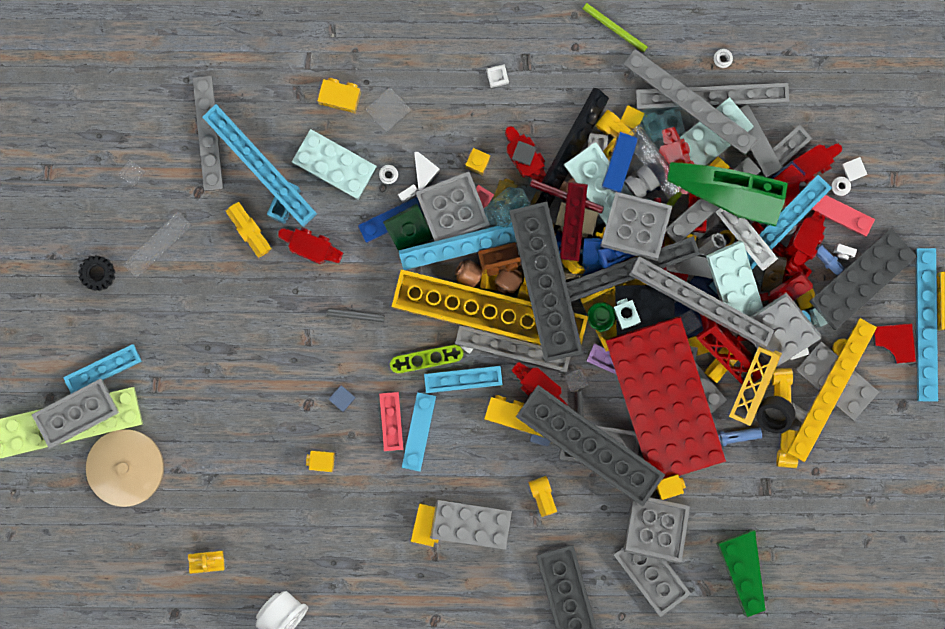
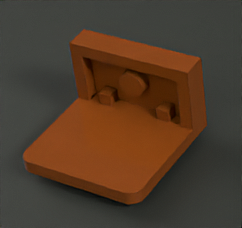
(499, 258)

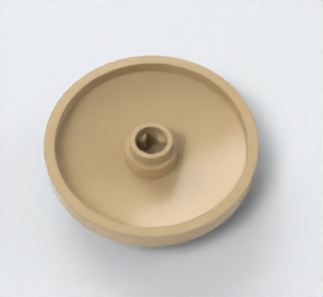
(124, 468)

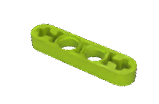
(425, 355)

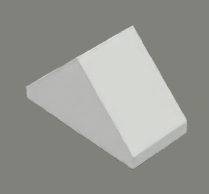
(425, 171)

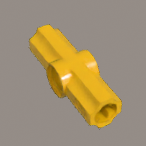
(248, 229)

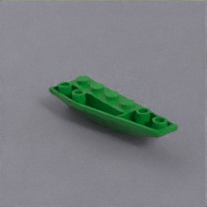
(732, 190)

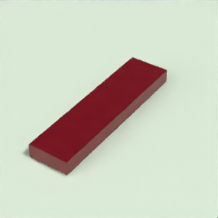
(573, 221)

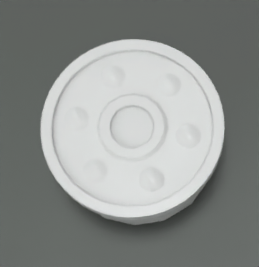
(281, 612)

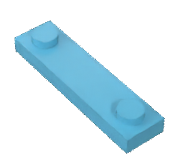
(103, 368)
(463, 379)
(418, 431)

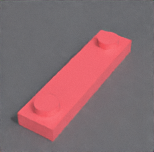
(844, 215)

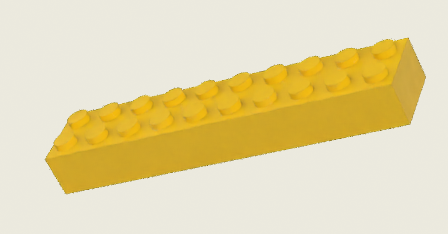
(470, 307)

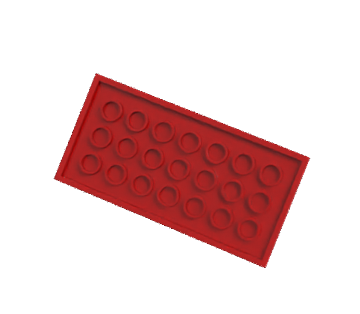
(666, 398)

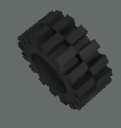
(85, 273)

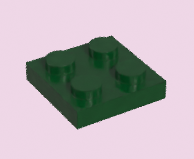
(408, 228)

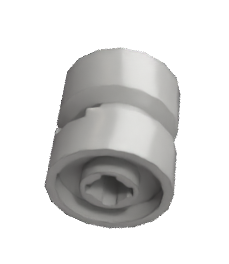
(641, 182)

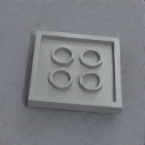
(452, 207)
(636, 226)
(791, 328)
(657, 530)

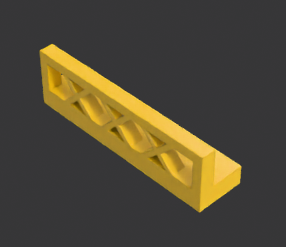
(760, 392)

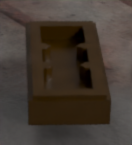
(774, 274)

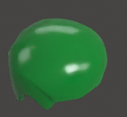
(601, 316)

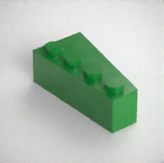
(743, 568)

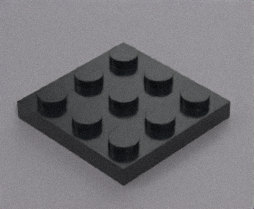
(649, 303)

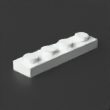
(752, 241)

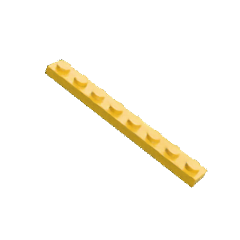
(831, 390)

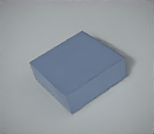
(342, 398)
(539, 440)

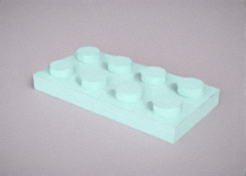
(706, 144)
(334, 164)
(590, 168)
(735, 278)

